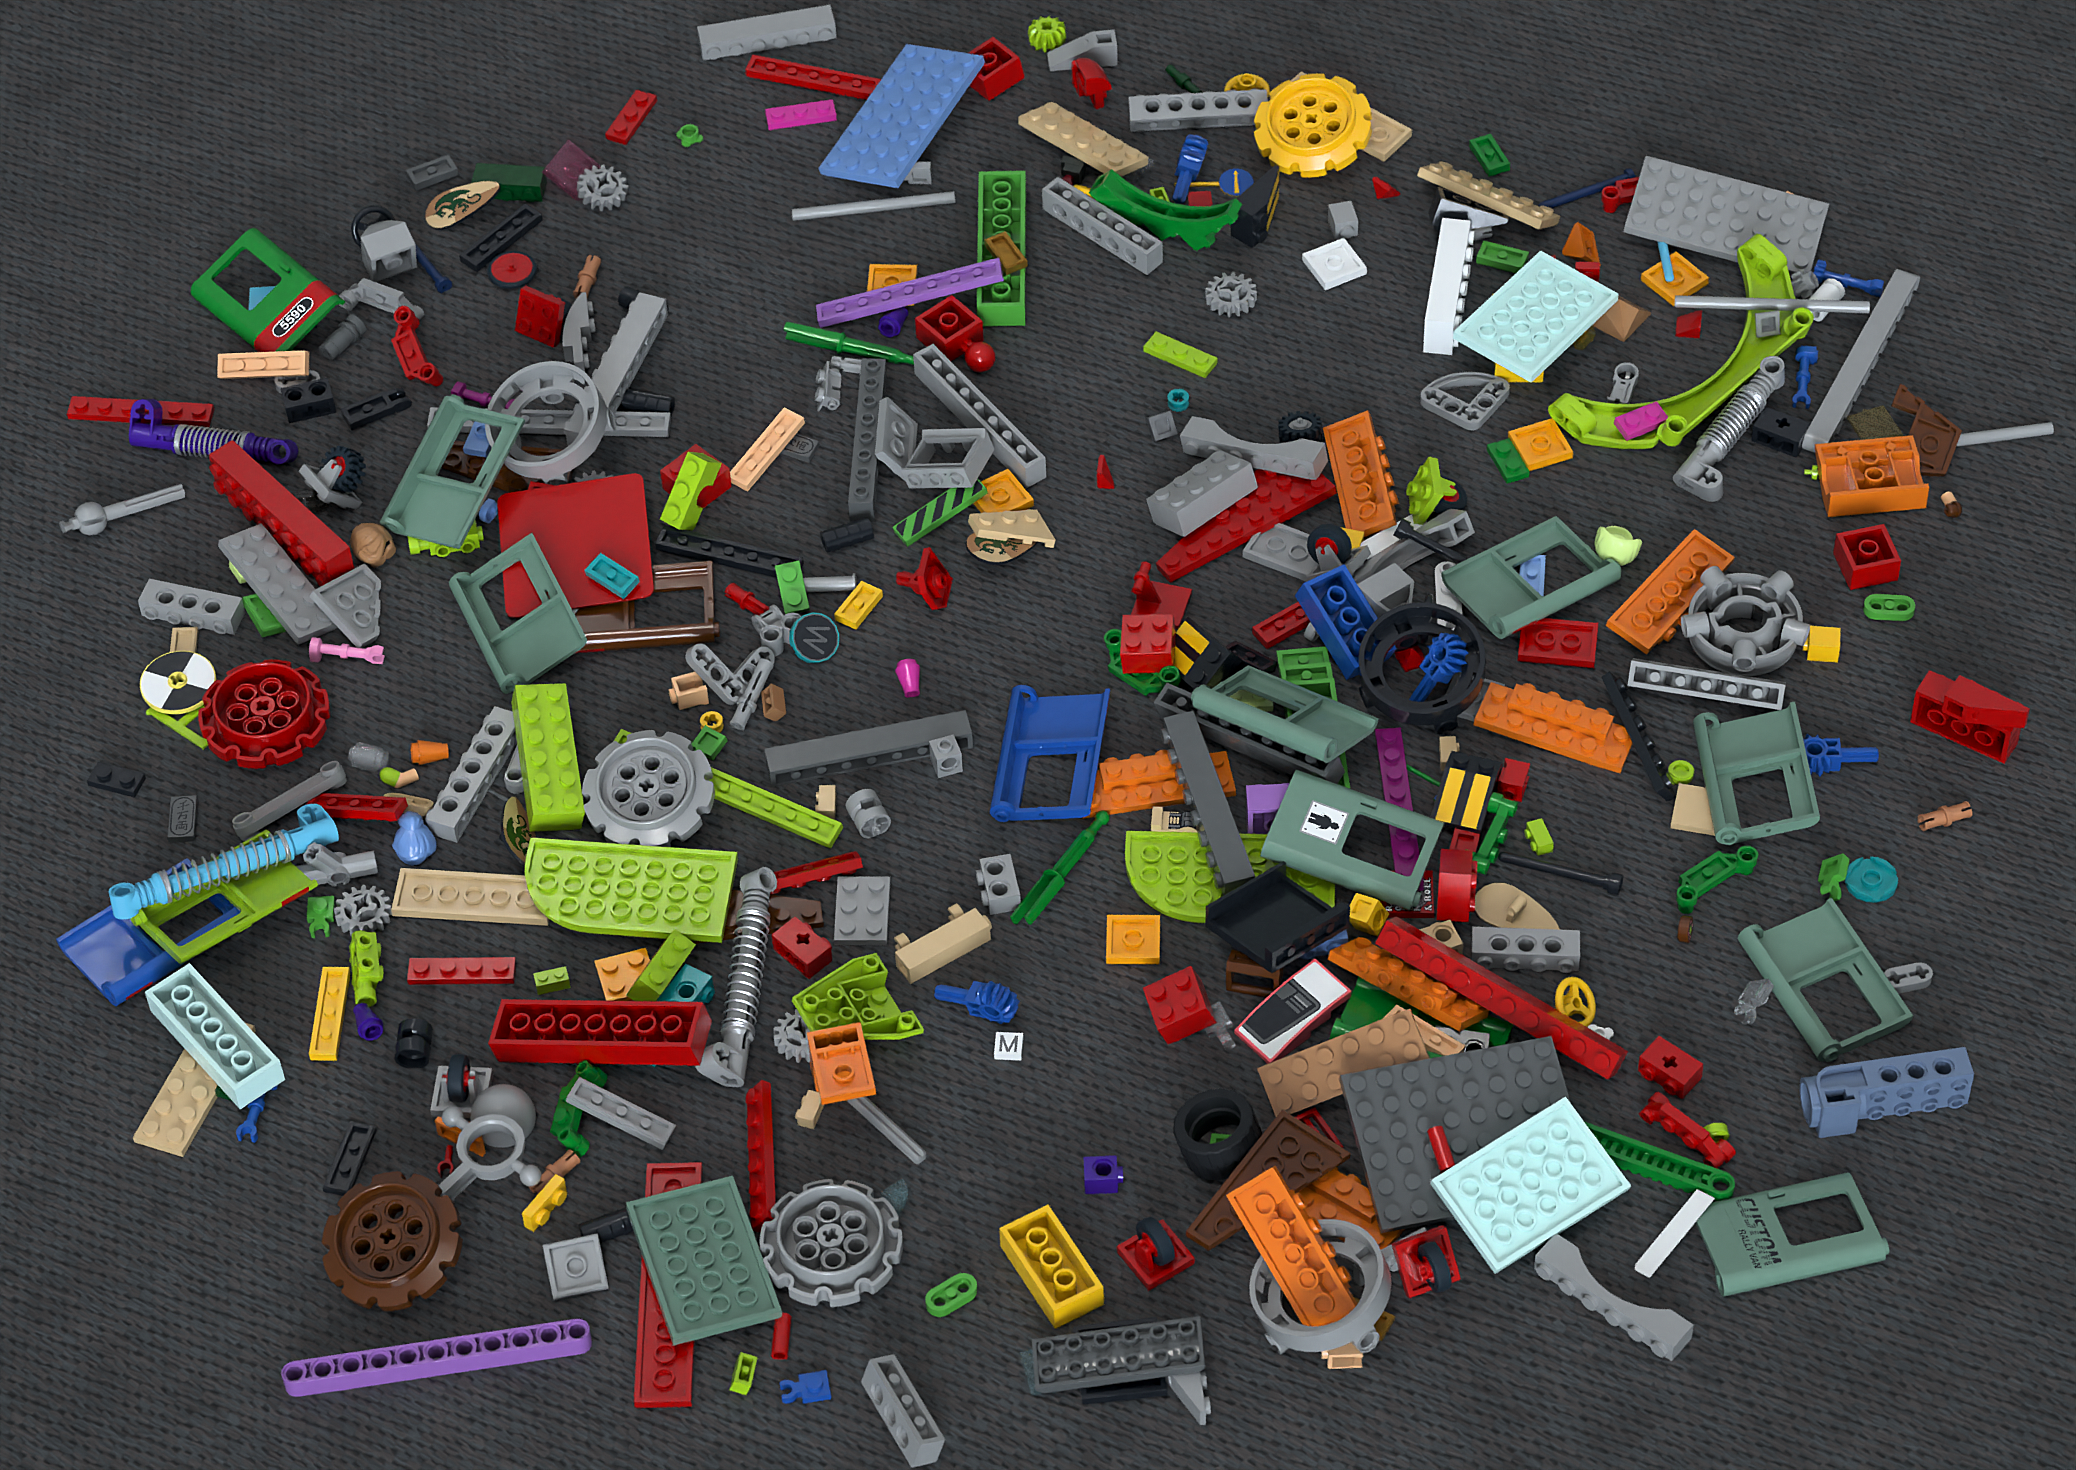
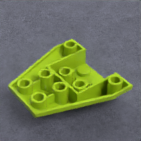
(856, 995)

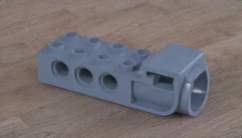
(1884, 1087)

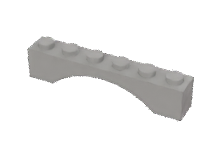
(1295, 458)
(1445, 529)
(1658, 1328)

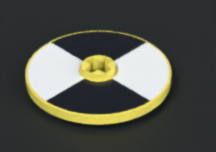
(160, 675)

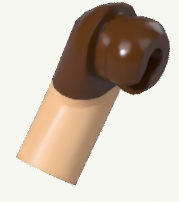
(1952, 507)

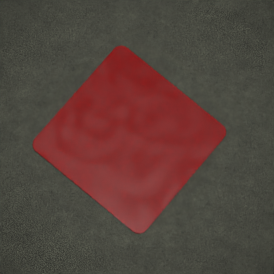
(572, 529)

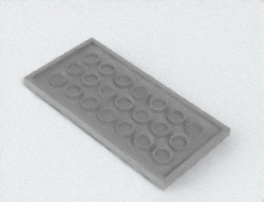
(1722, 213)

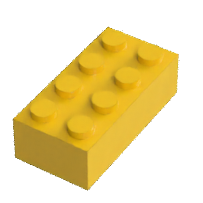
(1051, 1266)

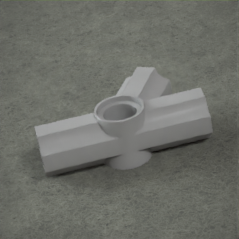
(336, 866)

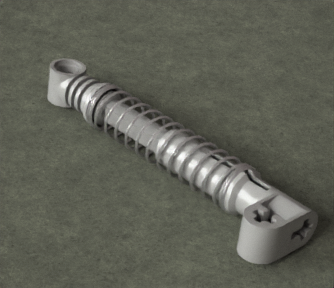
(728, 1060)

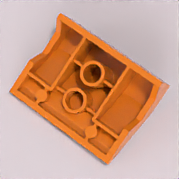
(1870, 476)

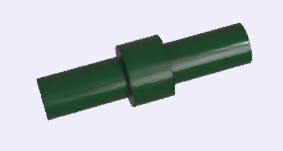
(1182, 79)

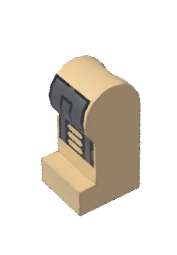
(1171, 821)

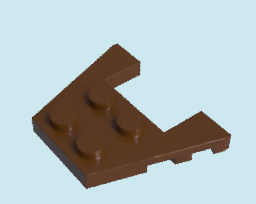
(1932, 433)

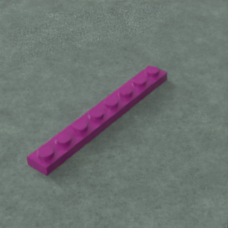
(1397, 792)

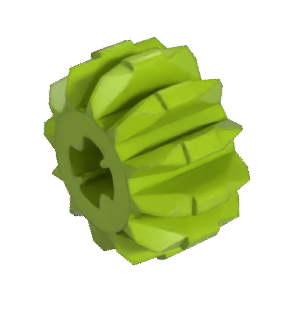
(1046, 33)

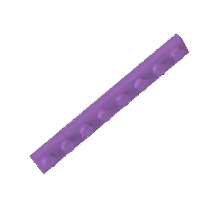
(909, 292)

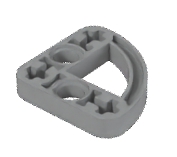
(1488, 381)

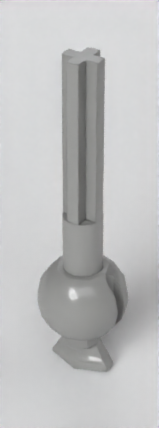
(93, 518)

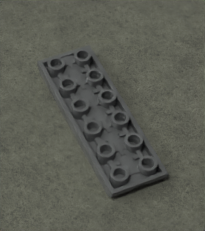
(1118, 1355)

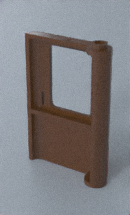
(613, 624)

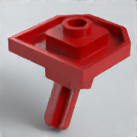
(929, 581)

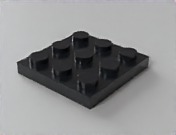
(1126, 1390)

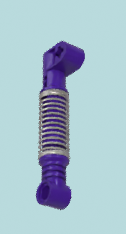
(198, 441)

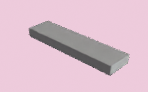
(620, 1113)

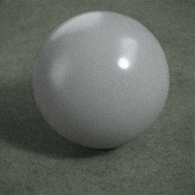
(507, 1101)

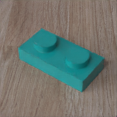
(612, 576)

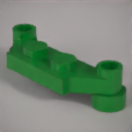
(1142, 682)
(1497, 832)
(1711, 873)
(568, 1117)

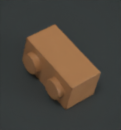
(773, 702)

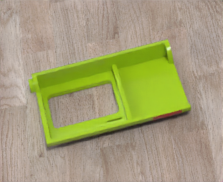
(251, 895)

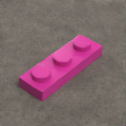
(800, 114)

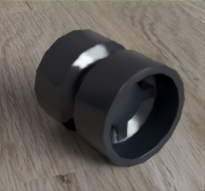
(413, 1043)

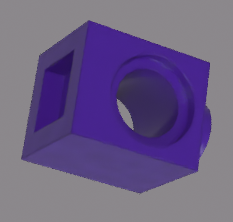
(1099, 1166)

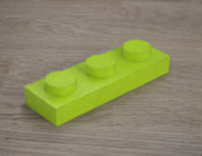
(1180, 354)

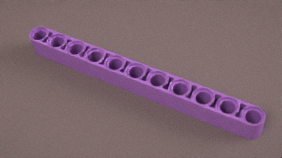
(423, 1355)

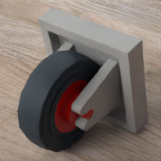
(1332, 548)
(459, 1085)

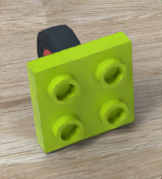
(1433, 492)

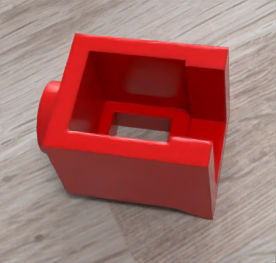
(1513, 779)

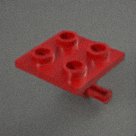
(1158, 597)

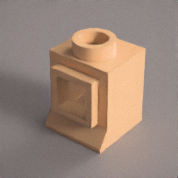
(688, 691)
(1343, 1357)

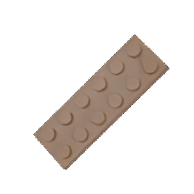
(1315, 1072)

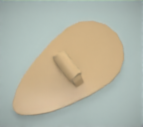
(1511, 908)

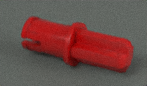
(745, 599)

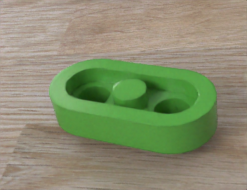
(1889, 607)
(949, 1294)

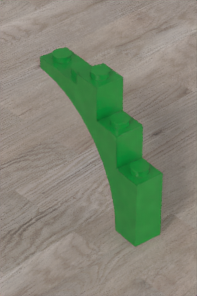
(1165, 219)

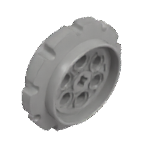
(648, 790)
(831, 1243)

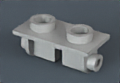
(829, 386)

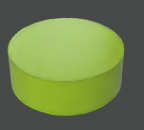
(1681, 772)
(1717, 1131)

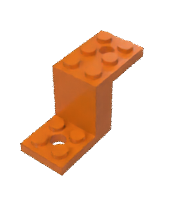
(840, 1063)

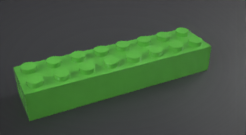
(1001, 210)

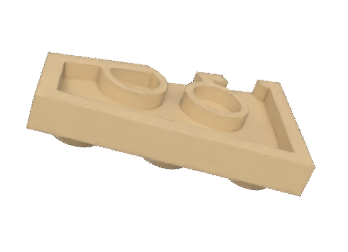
(1022, 525)

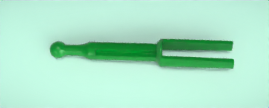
(839, 343)
(1053, 879)

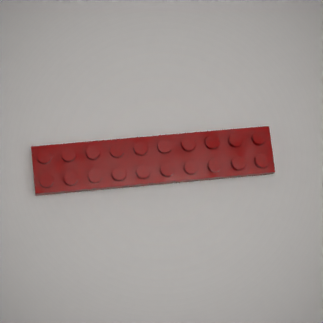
(662, 1369)

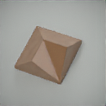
(1622, 319)

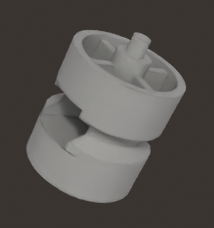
(868, 813)

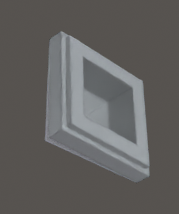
(1767, 323)

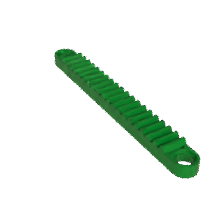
(1663, 1165)

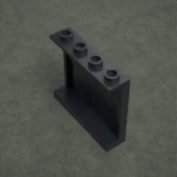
(1275, 919)

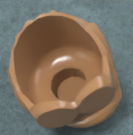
(369, 543)

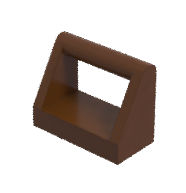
(1243, 964)

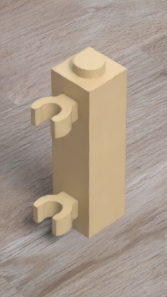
(943, 944)

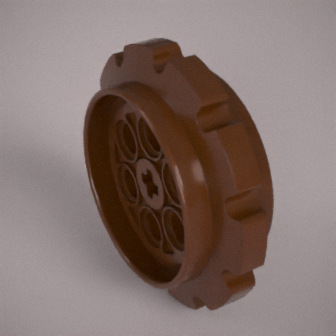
(392, 1241)

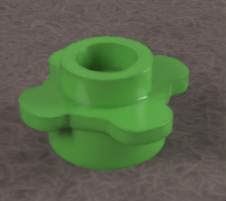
(689, 135)

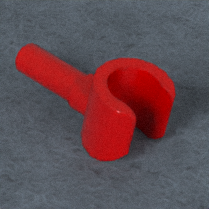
(447, 1163)

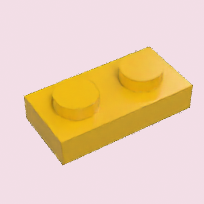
(858, 605)
(539, 1209)

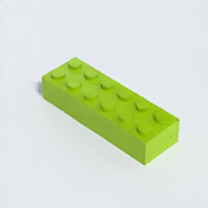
(547, 757)

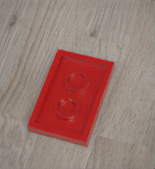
(1559, 643)

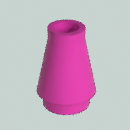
(909, 675)

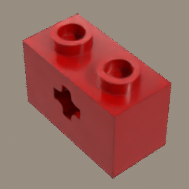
(802, 947)
(1670, 1067)

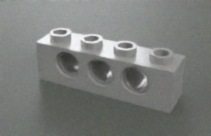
(191, 606)
(1537, 944)
(902, 1410)

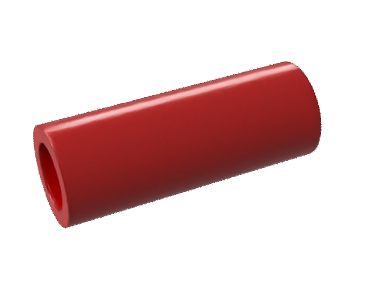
(1441, 1148)
(781, 1337)

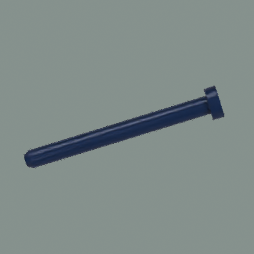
(1586, 191)
(442, 283)

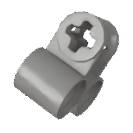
(774, 628)

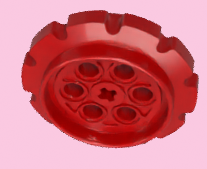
(264, 714)

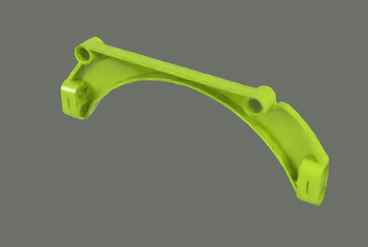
(1764, 277)

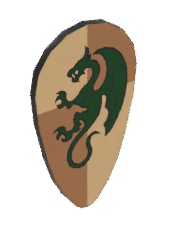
(460, 204)
(996, 551)
(515, 829)

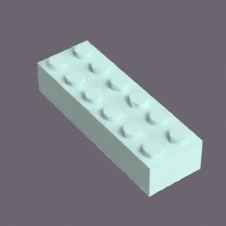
(215, 1036)

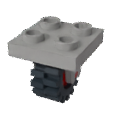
(337, 477)

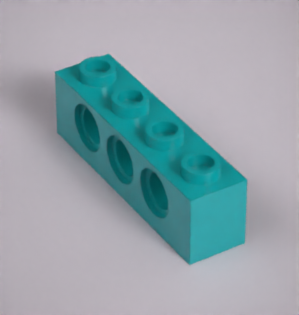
(689, 983)

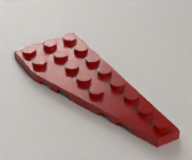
(1272, 503)

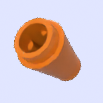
(427, 752)

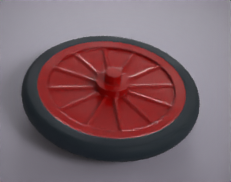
(512, 269)

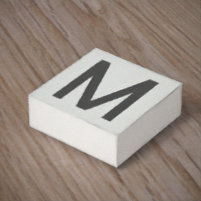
(1008, 1046)

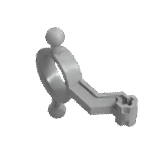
(470, 1170)

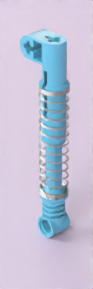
(314, 826)

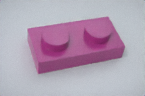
(1640, 420)

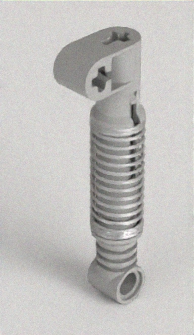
(1697, 473)

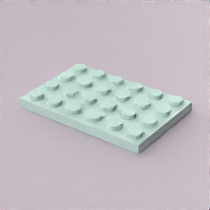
(1535, 316)
(1530, 1185)

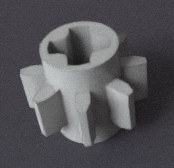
(1804, 283)

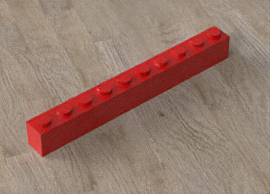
(1501, 997)

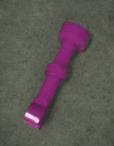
(460, 389)

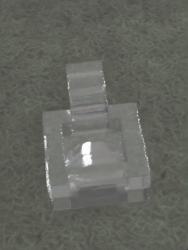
(1753, 996)
(1220, 1028)

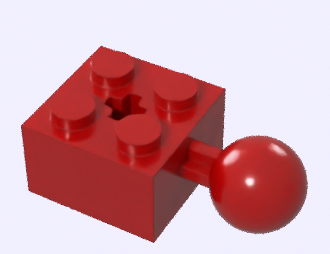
(955, 332)

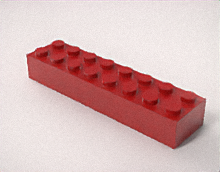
(280, 512)
(600, 1032)

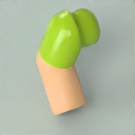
(397, 779)

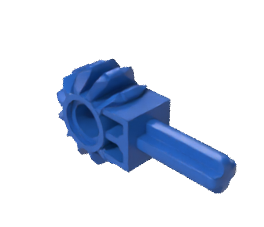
(1188, 165)
(1441, 664)
(1827, 754)
(982, 1000)

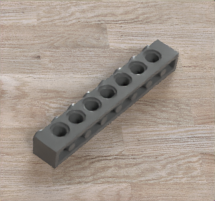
(864, 461)

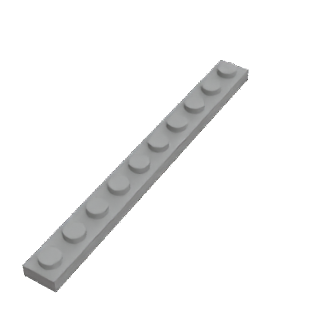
(553, 421)

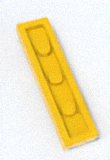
(329, 1013)

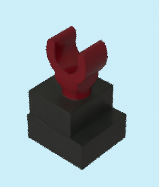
(1073, 170)

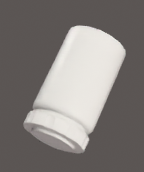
(1829, 290)

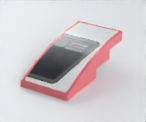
(1292, 1012)

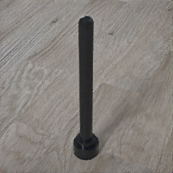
(1407, 531)
(1611, 883)

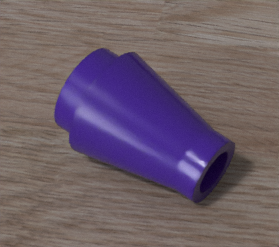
(891, 323)
(368, 1023)

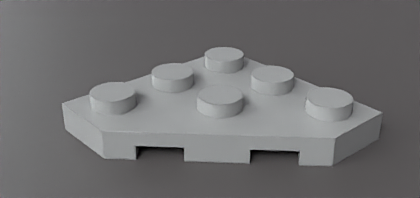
(352, 604)

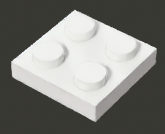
(1334, 264)

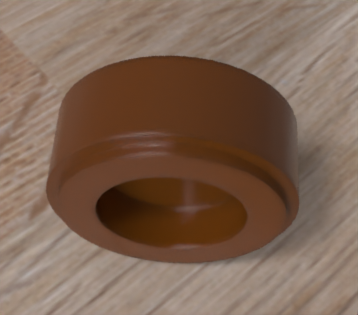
(1685, 928)

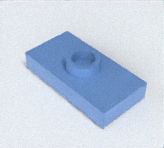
(477, 441)

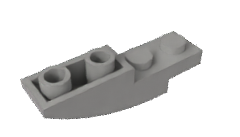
(578, 332)

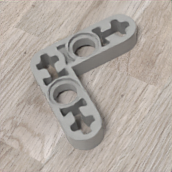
(735, 679)

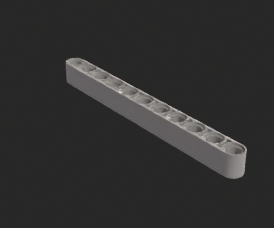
(1861, 359)

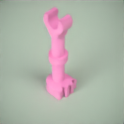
(371, 654)

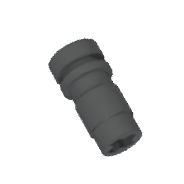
(348, 331)

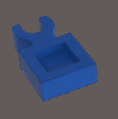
(811, 1388)

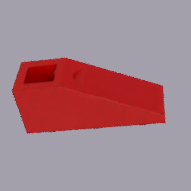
(1980, 705)

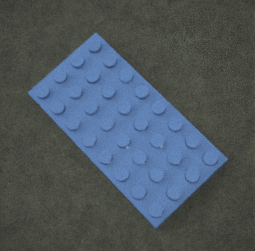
(902, 115)

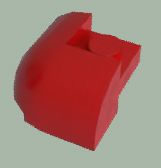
(1090, 80)

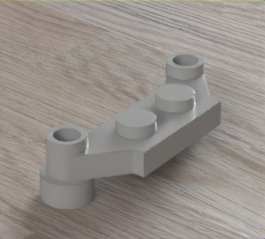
(378, 296)

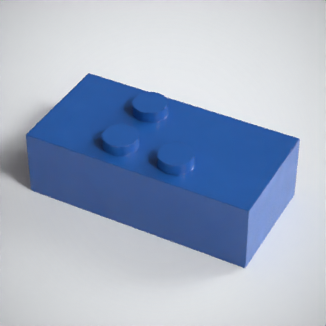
(1339, 617)

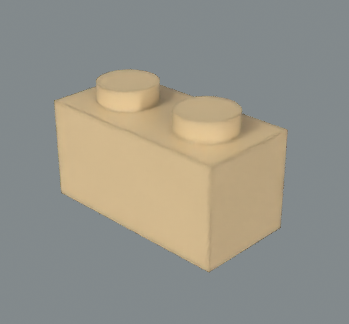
(1446, 745)
(826, 801)
(810, 1110)

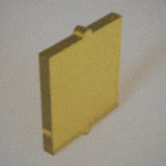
(1874, 424)

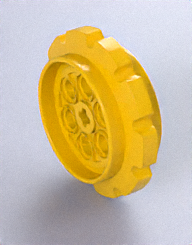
(1313, 125)

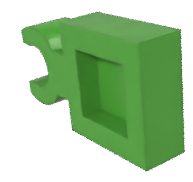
(709, 742)
(319, 912)

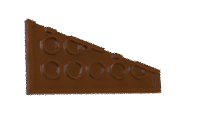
(506, 480)
(1289, 1145)

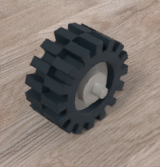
(1300, 426)

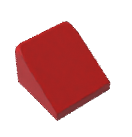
(1200, 198)
(1689, 325)

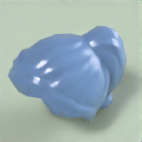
(413, 839)

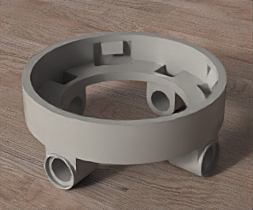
(550, 382)
(1357, 1325)

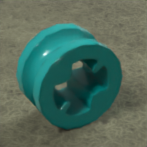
(1178, 394)

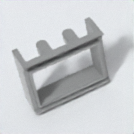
(948, 475)

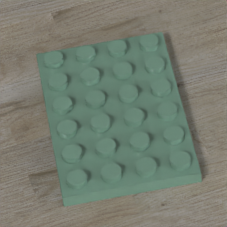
(703, 1260)

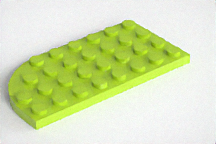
(1175, 879)
(631, 888)

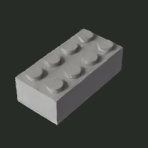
(1202, 493)

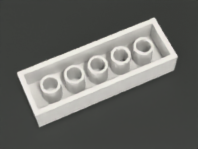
(1448, 286)

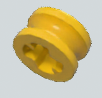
(712, 716)

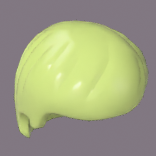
(1616, 544)

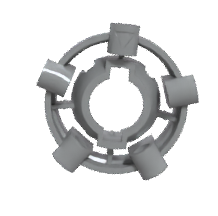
(1736, 598)

